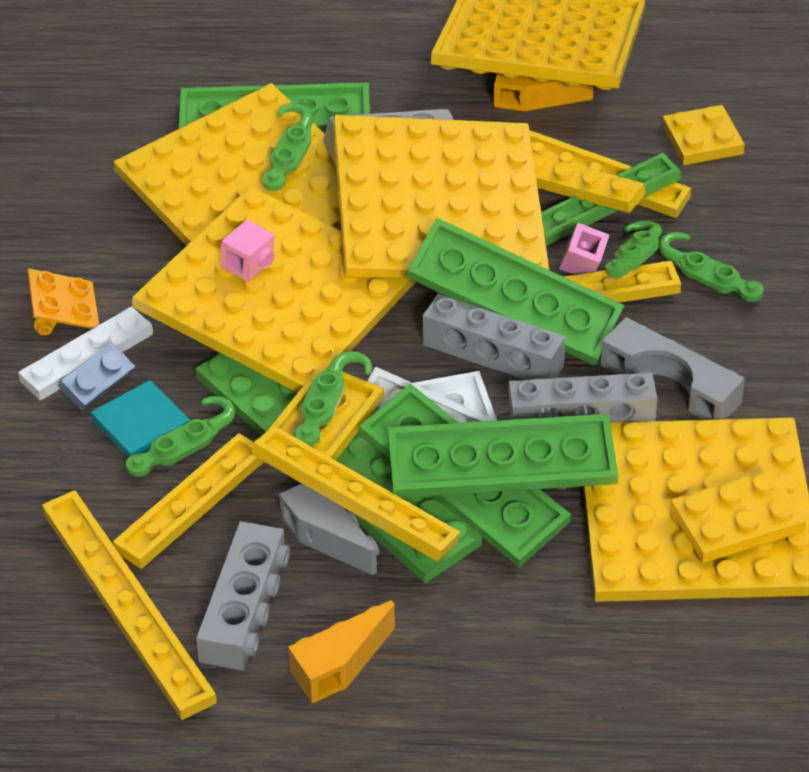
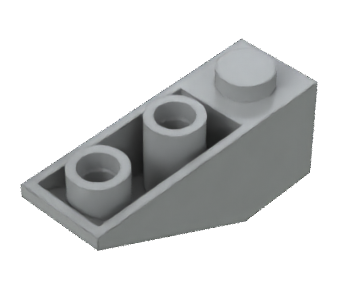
(327, 528)

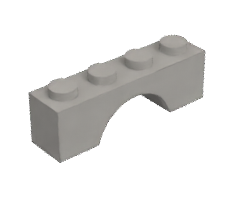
(637, 349)

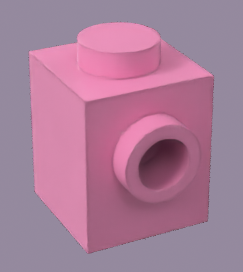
(247, 250)
(584, 250)

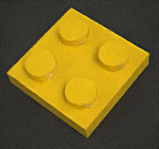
(703, 135)

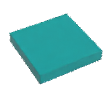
(138, 418)

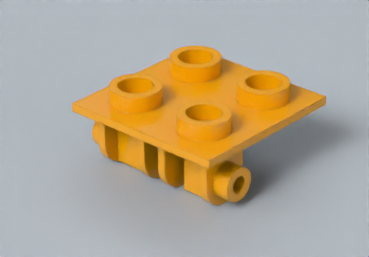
(61, 300)

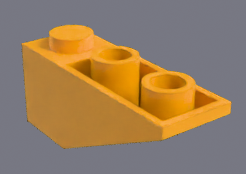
(528, 94)
(337, 655)

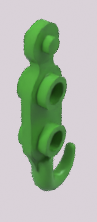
(290, 147)
(636, 249)
(709, 271)
(325, 396)
(182, 440)

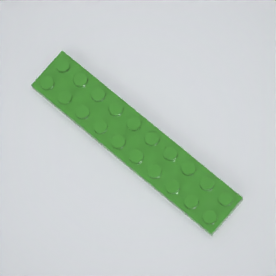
(262, 401)

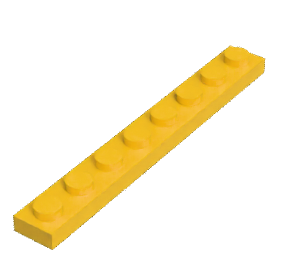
(129, 605)

